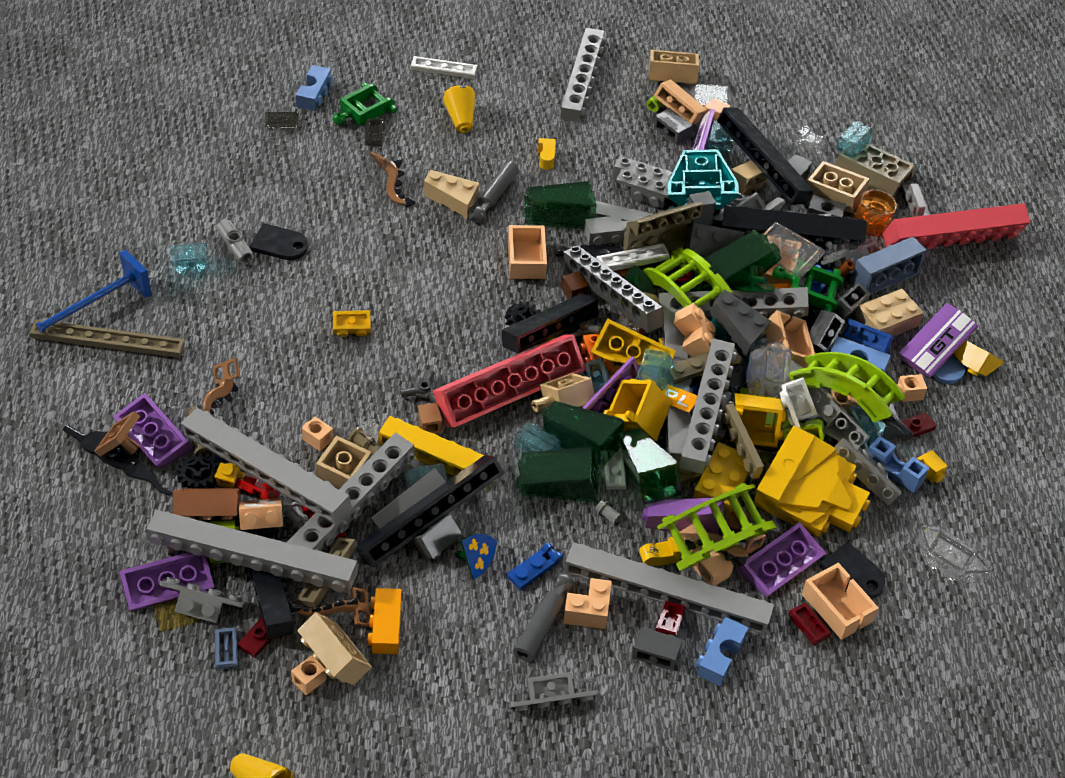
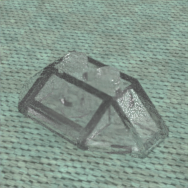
(768, 369)
(953, 556)

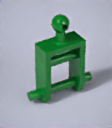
(354, 99)
(820, 275)

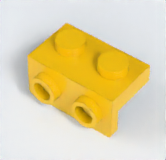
(351, 322)

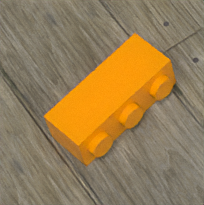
(385, 621)

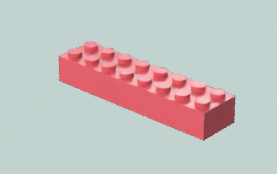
(960, 226)
(508, 380)

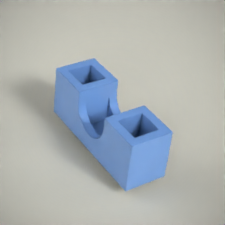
(311, 96)
(869, 354)
(909, 474)
(728, 636)

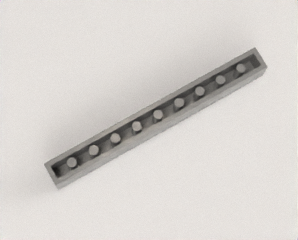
(677, 420)
(267, 465)
(252, 551)
(667, 586)

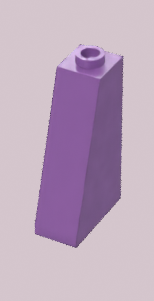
(660, 509)

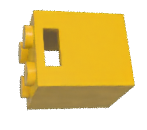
(640, 406)
(753, 414)

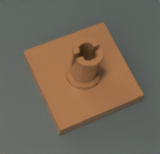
(118, 436)

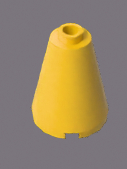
(460, 106)
(252, 767)

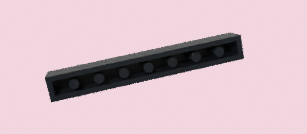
(765, 156)
(809, 226)
(429, 510)

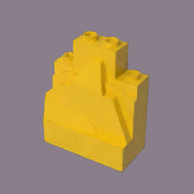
(811, 486)

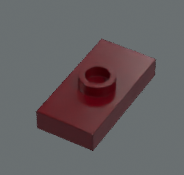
(920, 424)
(670, 618)
(809, 624)
(254, 640)

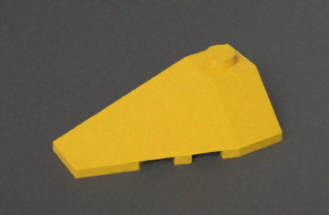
(620, 344)
(977, 359)

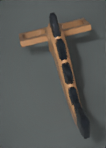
(393, 181)
(226, 386)
(737, 551)
(340, 606)

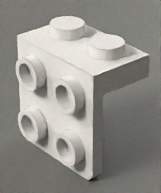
(798, 400)

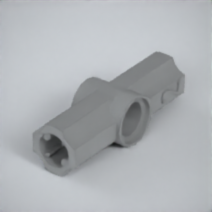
(235, 241)

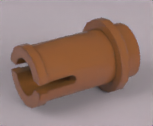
(846, 267)

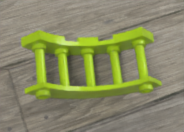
(688, 261)
(838, 372)
(729, 538)

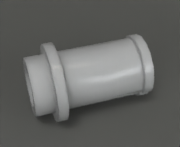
(608, 512)

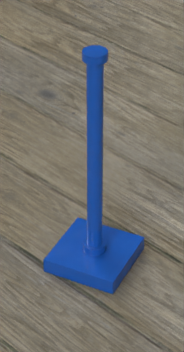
(133, 273)

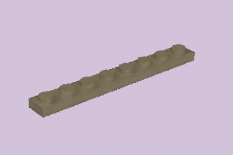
(110, 339)

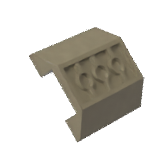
(882, 168)
(659, 228)

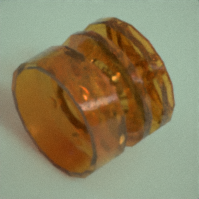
(877, 209)

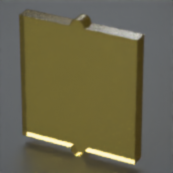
(168, 618)

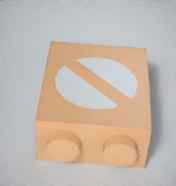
(260, 514)

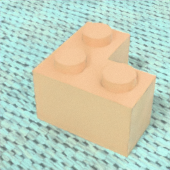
(696, 329)
(589, 609)

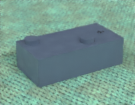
(889, 265)

